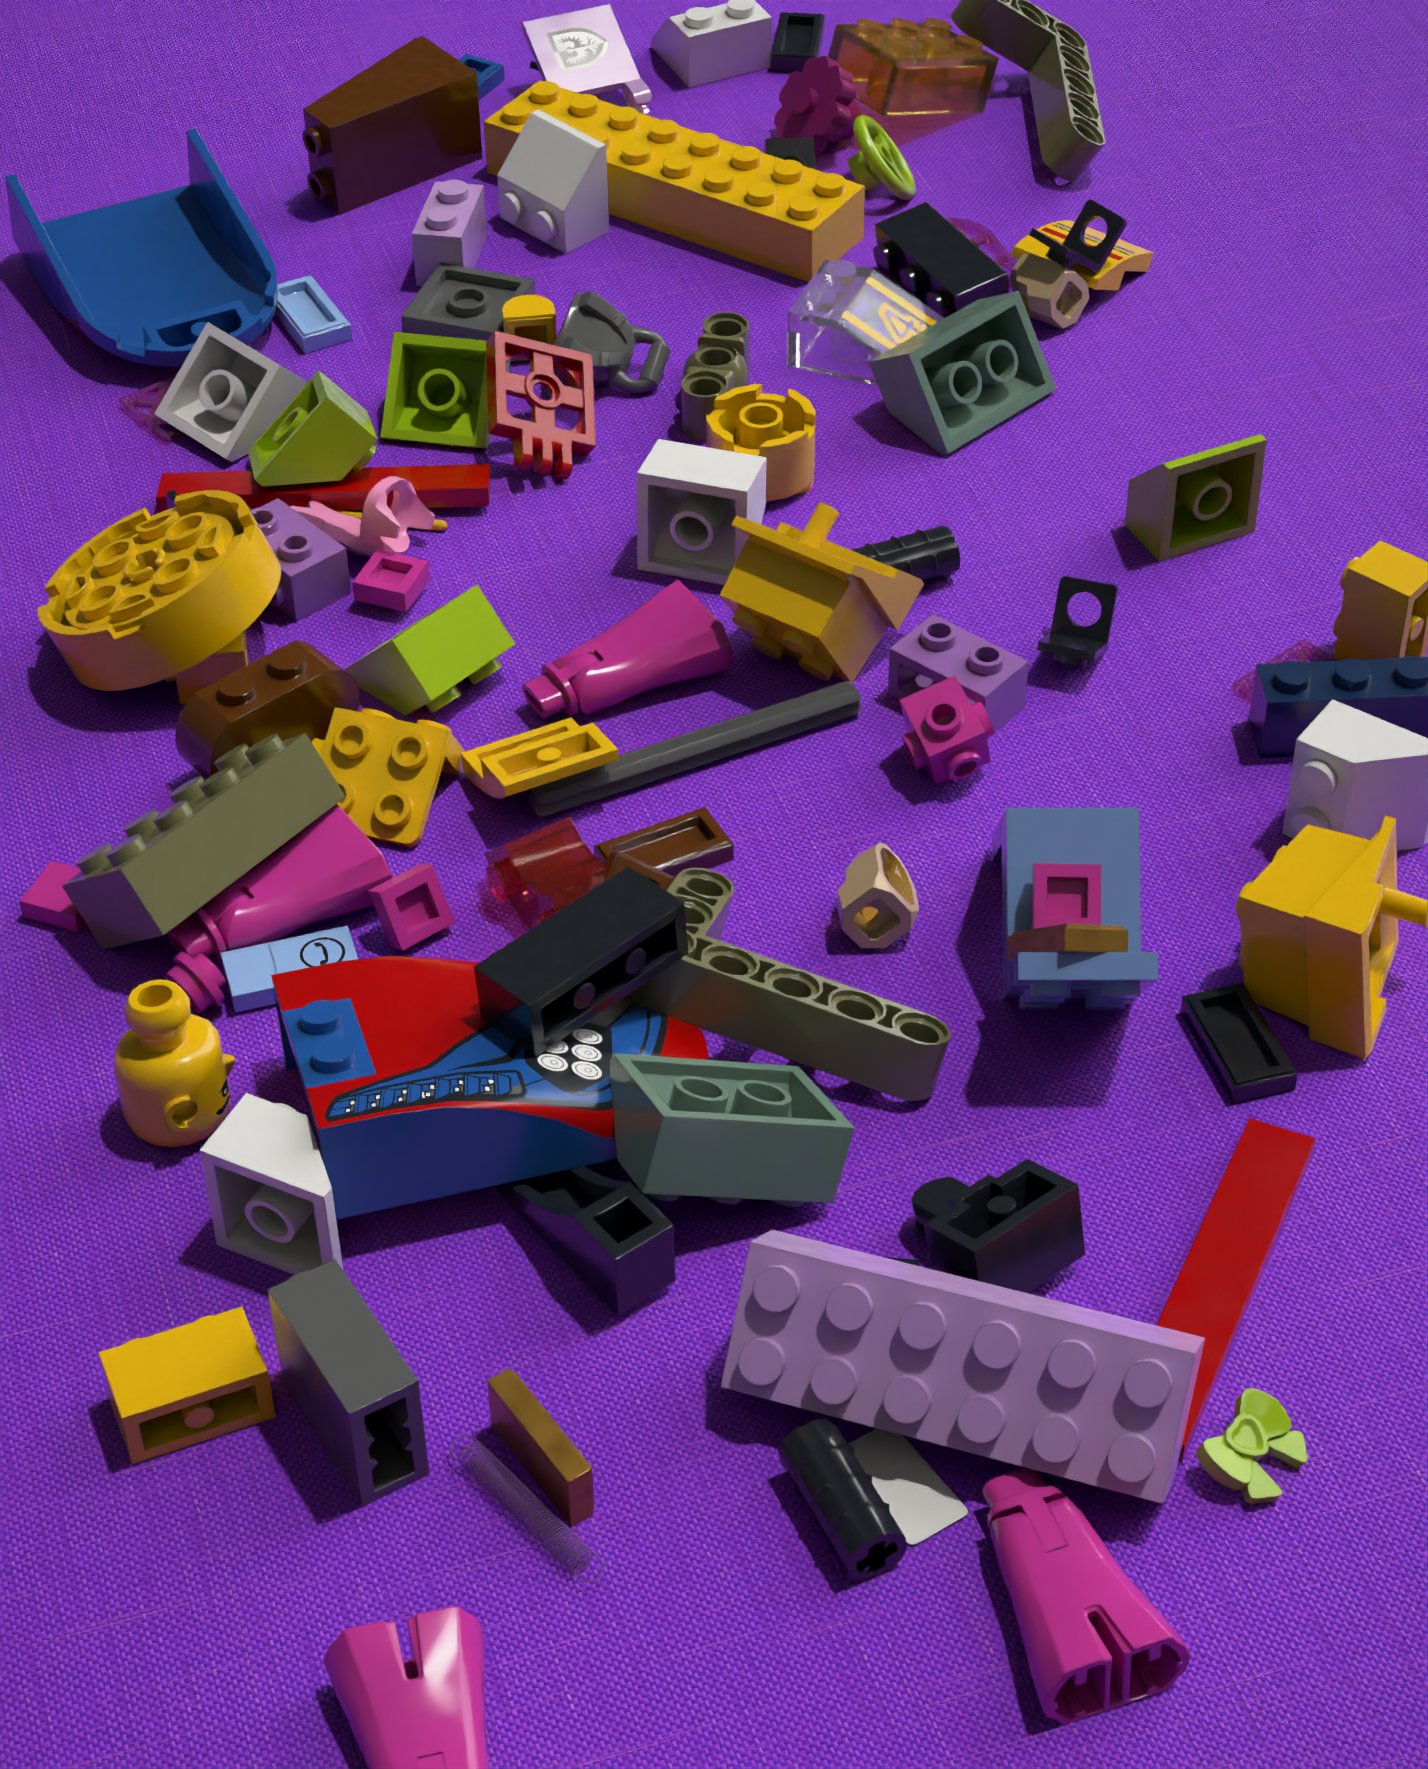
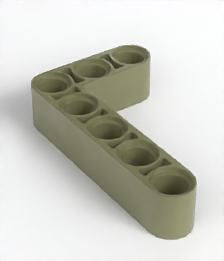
(1057, 72)
(789, 1007)

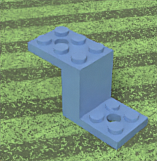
(1073, 837)

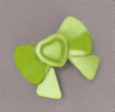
(1257, 1428)

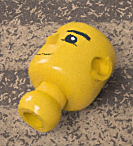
(170, 1068)

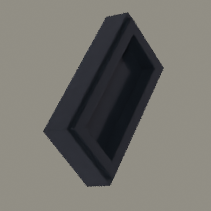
(797, 40)
(1238, 1043)

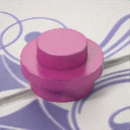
(199, 980)

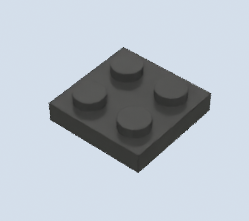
(463, 302)

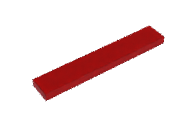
(434, 485)
(1234, 1249)

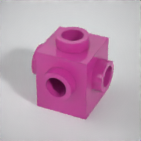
(946, 731)

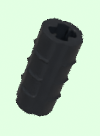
(922, 554)
(842, 1500)

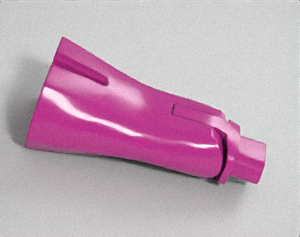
(651, 647)
(302, 882)
(1080, 1618)
(420, 1708)

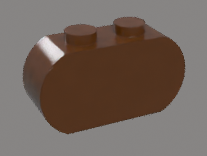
(279, 694)

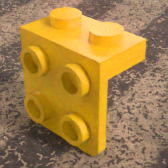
(388, 770)

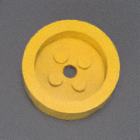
(160, 591)

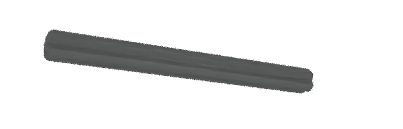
(698, 748)

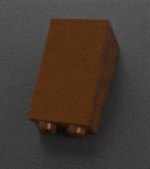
(392, 127)

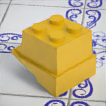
(814, 596)
(1326, 933)

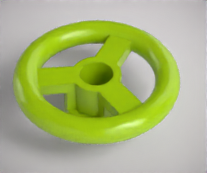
(880, 160)

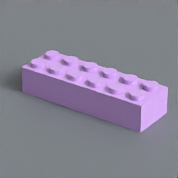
(963, 1364)

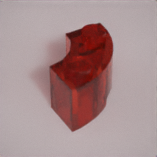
(543, 871)

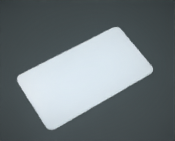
(907, 1482)

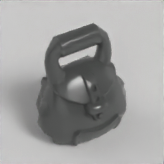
(604, 332)

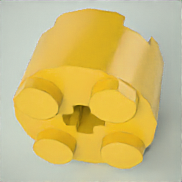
(770, 428)

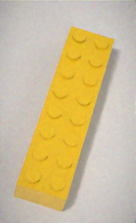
(700, 184)

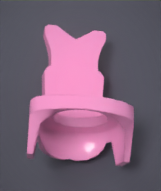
(379, 525)

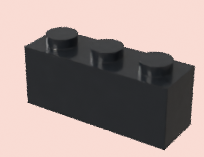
(936, 261)
(581, 960)

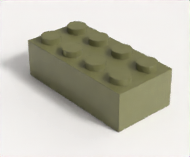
(202, 840)

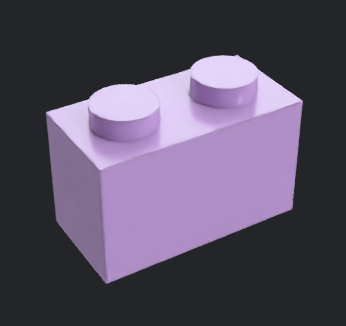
(449, 228)

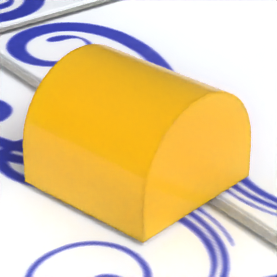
(530, 318)

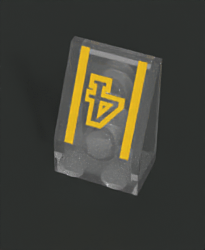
(850, 319)

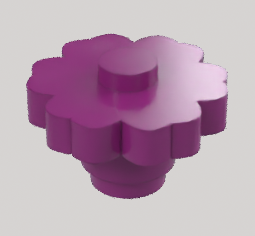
(818, 103)

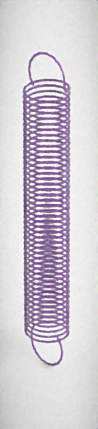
(517, 1499)

